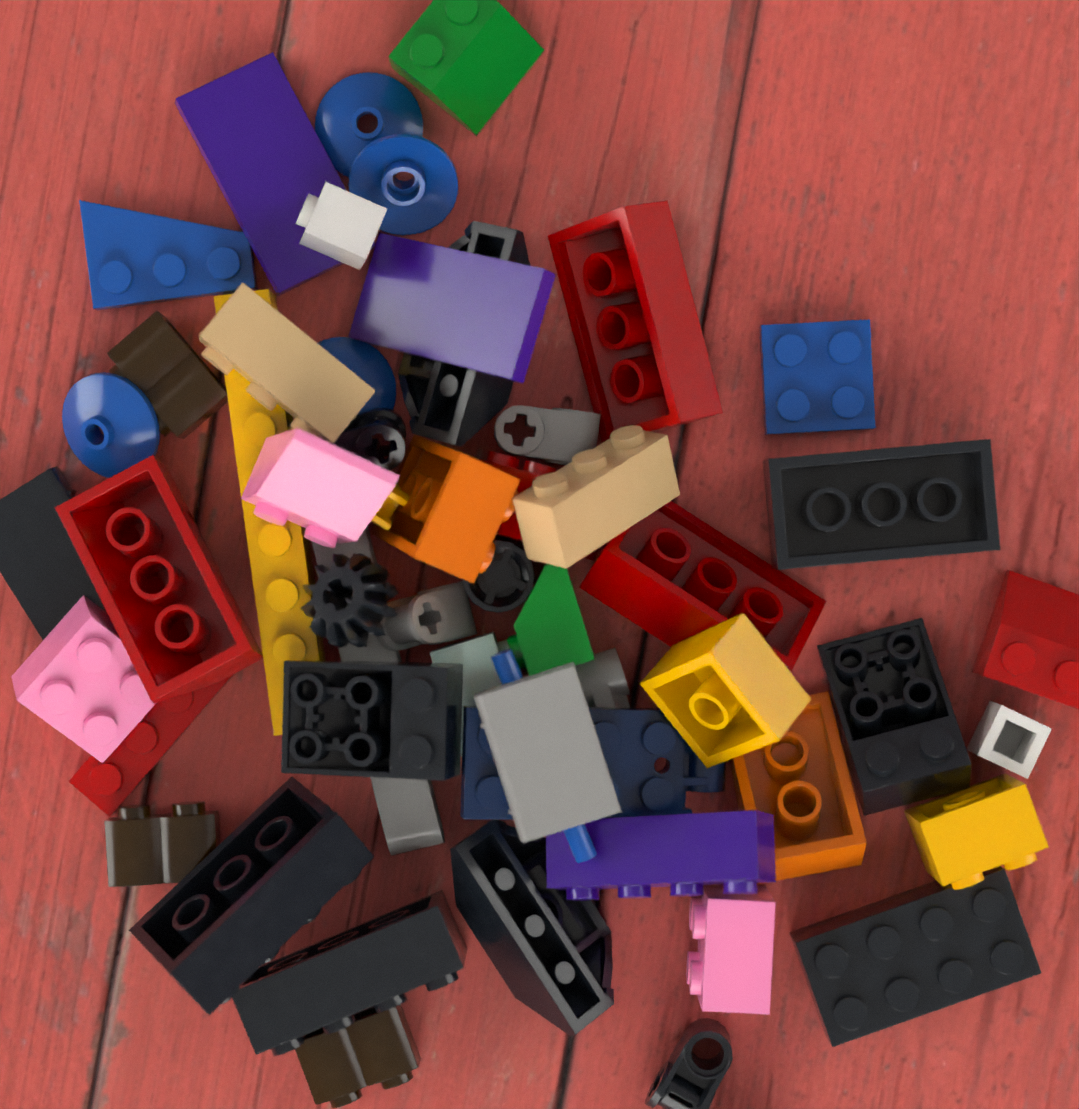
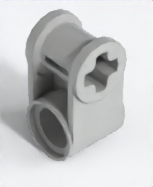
(556, 436)
(429, 618)

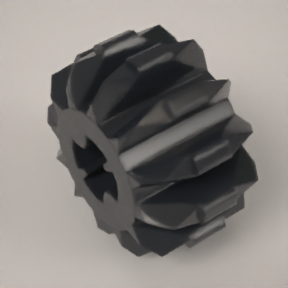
(334, 590)

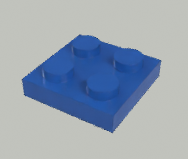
(817, 377)

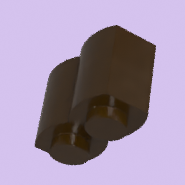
(169, 375)
(158, 847)
(361, 1055)

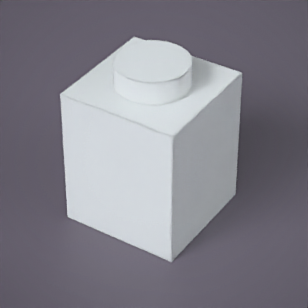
(340, 225)
(1009, 739)

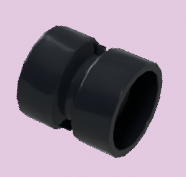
(505, 581)

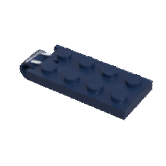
(630, 745)

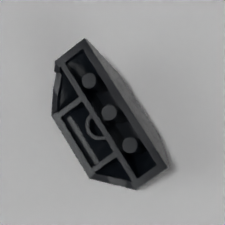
(447, 399)
(544, 946)

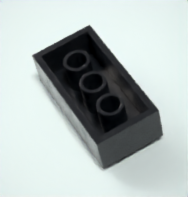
(881, 504)
(252, 894)
(913, 955)
(350, 973)

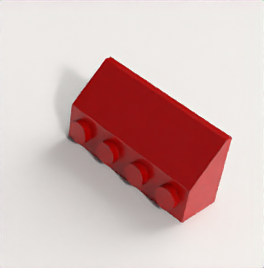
(635, 320)
(685, 577)
(159, 581)
(1033, 640)

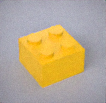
(726, 691)
(977, 831)

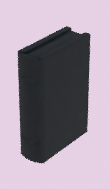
(39, 554)

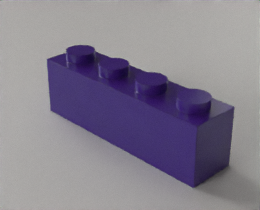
(667, 852)

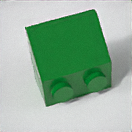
(466, 58)
(550, 625)

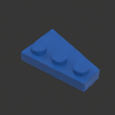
(159, 258)

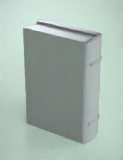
(547, 752)

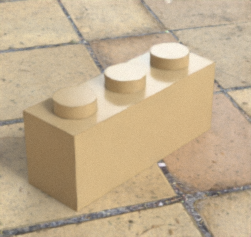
(283, 365)
(596, 496)

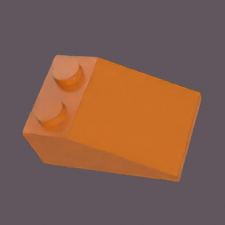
(450, 509)
(807, 791)

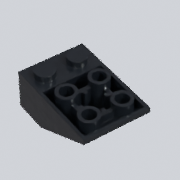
(894, 717)
(372, 719)

